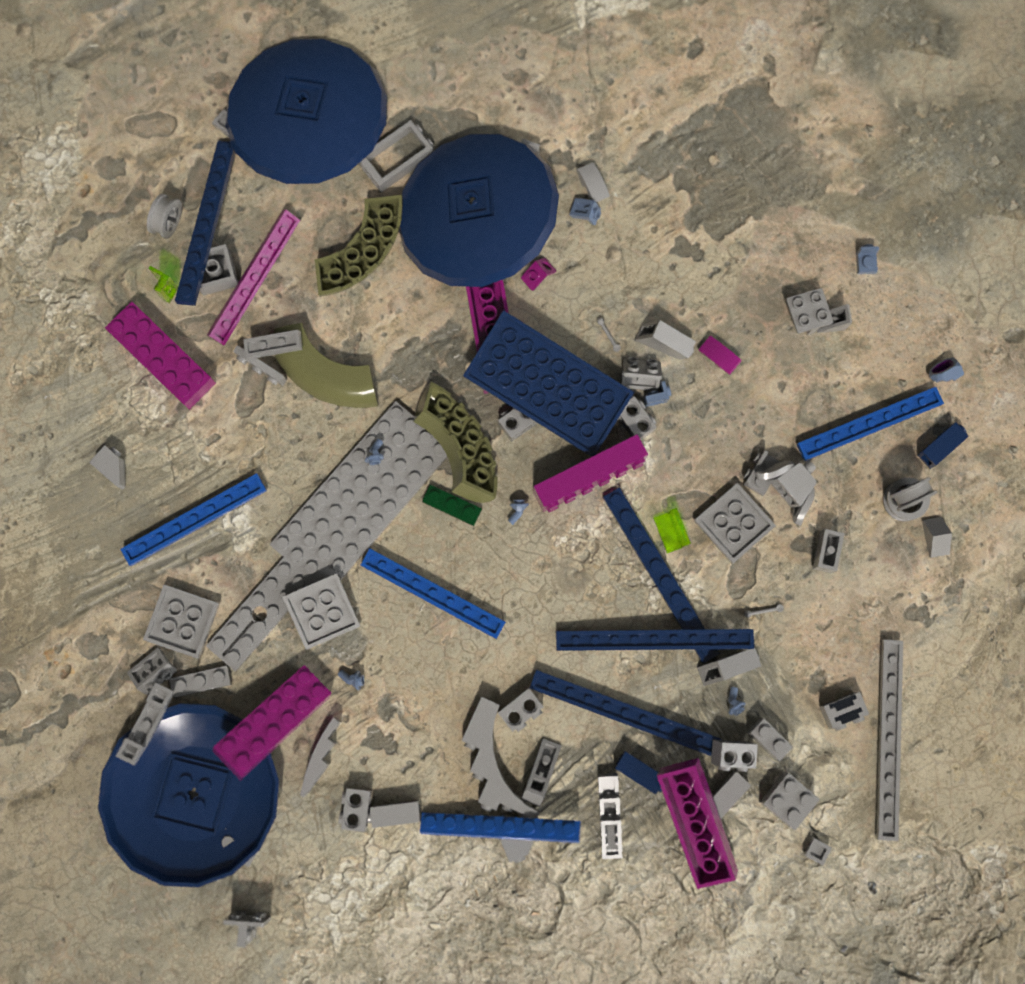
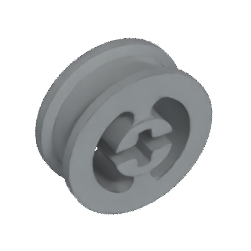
(164, 216)
(913, 494)
(890, 504)

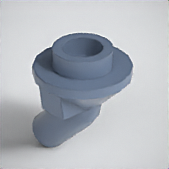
(374, 456)
(519, 506)
(355, 680)
(736, 707)

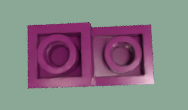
(720, 355)

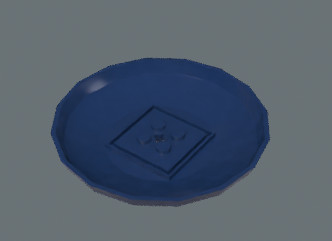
(311, 138)
(496, 232)
(158, 824)

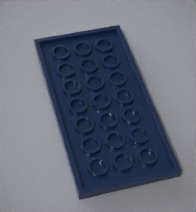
(548, 384)

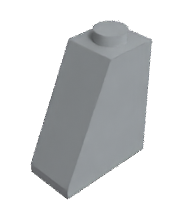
(665, 339)
(729, 666)

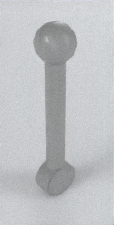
(616, 348)
(779, 608)

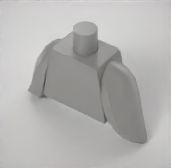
(794, 484)

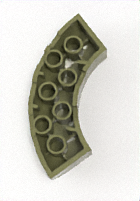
(365, 250)
(325, 378)
(462, 441)

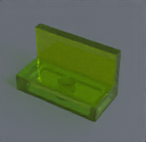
(165, 287)
(672, 531)

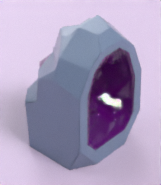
(946, 370)

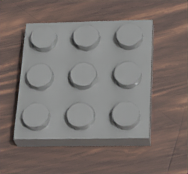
(734, 523)
(321, 611)
(181, 621)

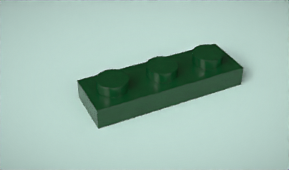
(452, 505)

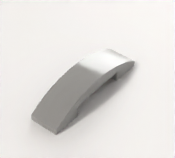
(146, 725)

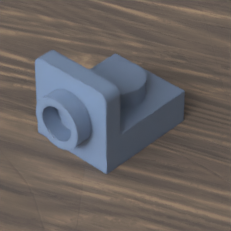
(585, 210)
(867, 259)
(656, 398)

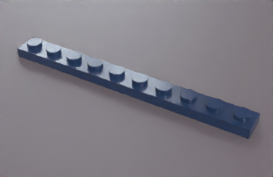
(205, 224)
(656, 567)
(655, 639)
(623, 712)

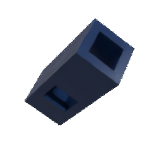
(943, 445)
(638, 772)

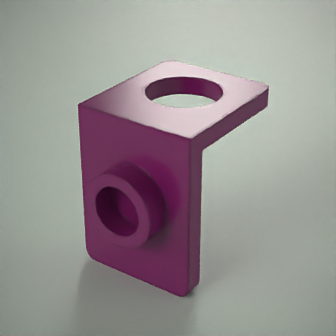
(537, 273)

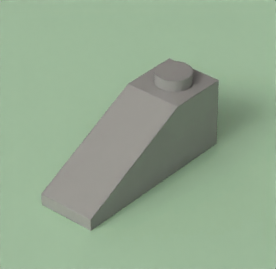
(541, 772)

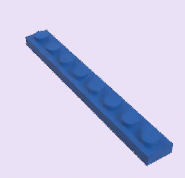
(870, 424)
(193, 520)
(433, 593)
(500, 827)

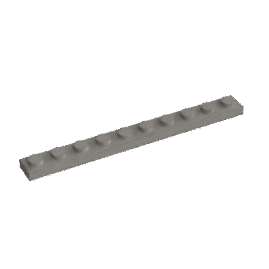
(889, 740)

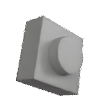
(817, 851)

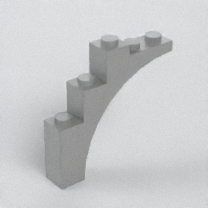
(496, 791)

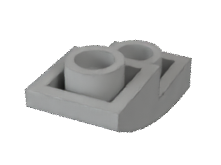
(593, 181)

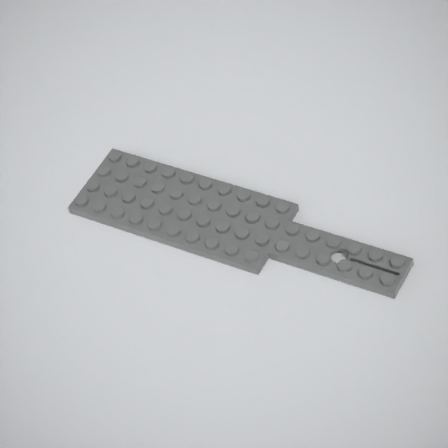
(336, 525)

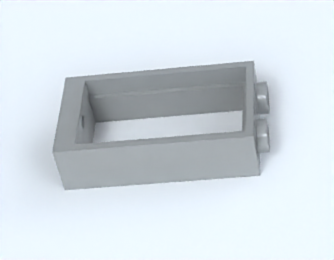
(408, 166)

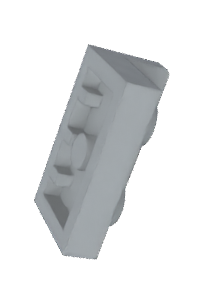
(762, 462)
(151, 670)

